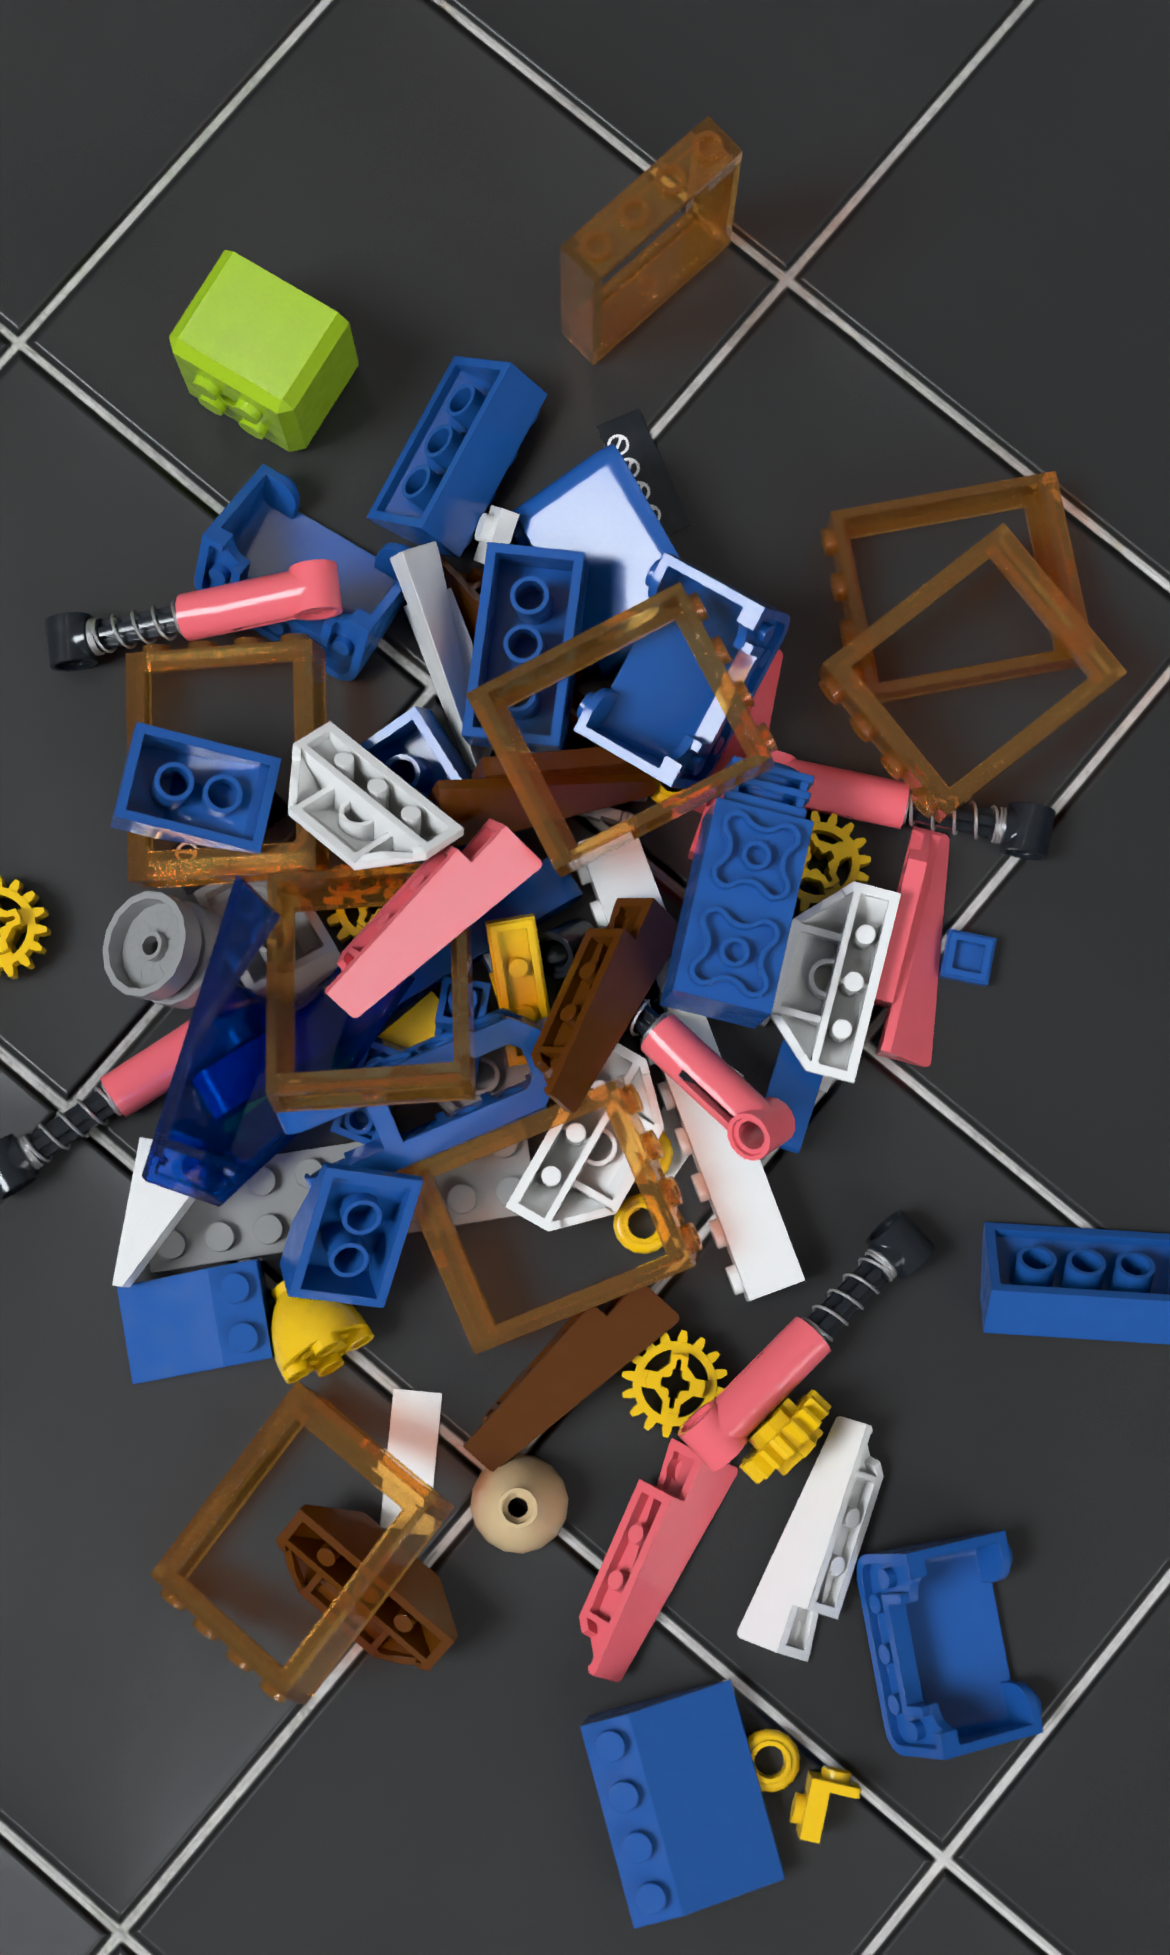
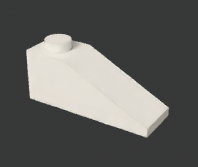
(148, 1221)

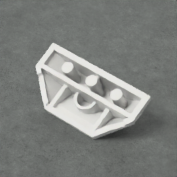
(361, 804)
(833, 978)
(580, 1164)

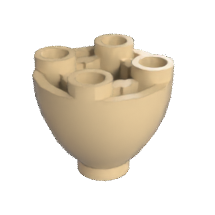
(526, 1479)

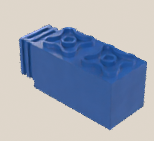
(741, 899)

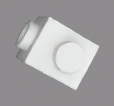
(494, 527)

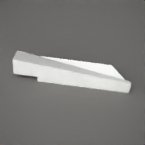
(440, 636)
(817, 1546)

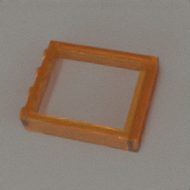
(694, 173)
(1051, 548)
(496, 696)
(899, 753)
(217, 865)
(361, 1087)
(659, 1194)
(365, 1591)

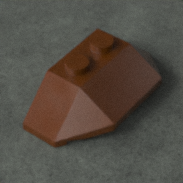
(324, 1552)

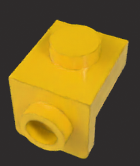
(810, 1807)

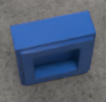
(967, 957)

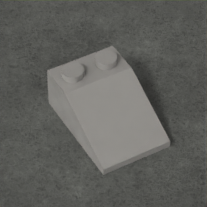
(314, 948)

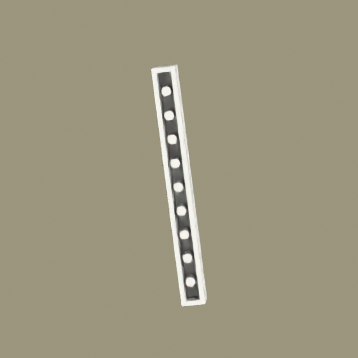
(735, 1187)

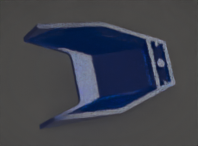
(216, 1110)

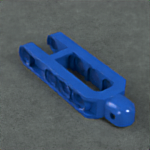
(396, 1150)

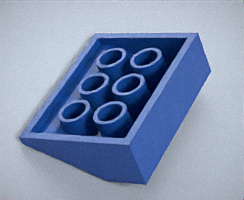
(681, 1802)

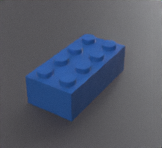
(525, 608)

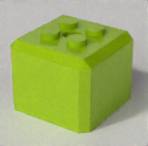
(263, 352)

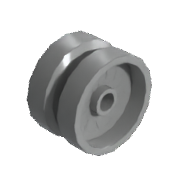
(160, 948)

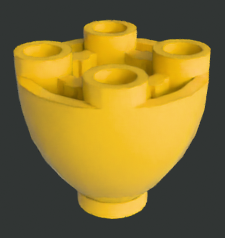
(313, 1334)

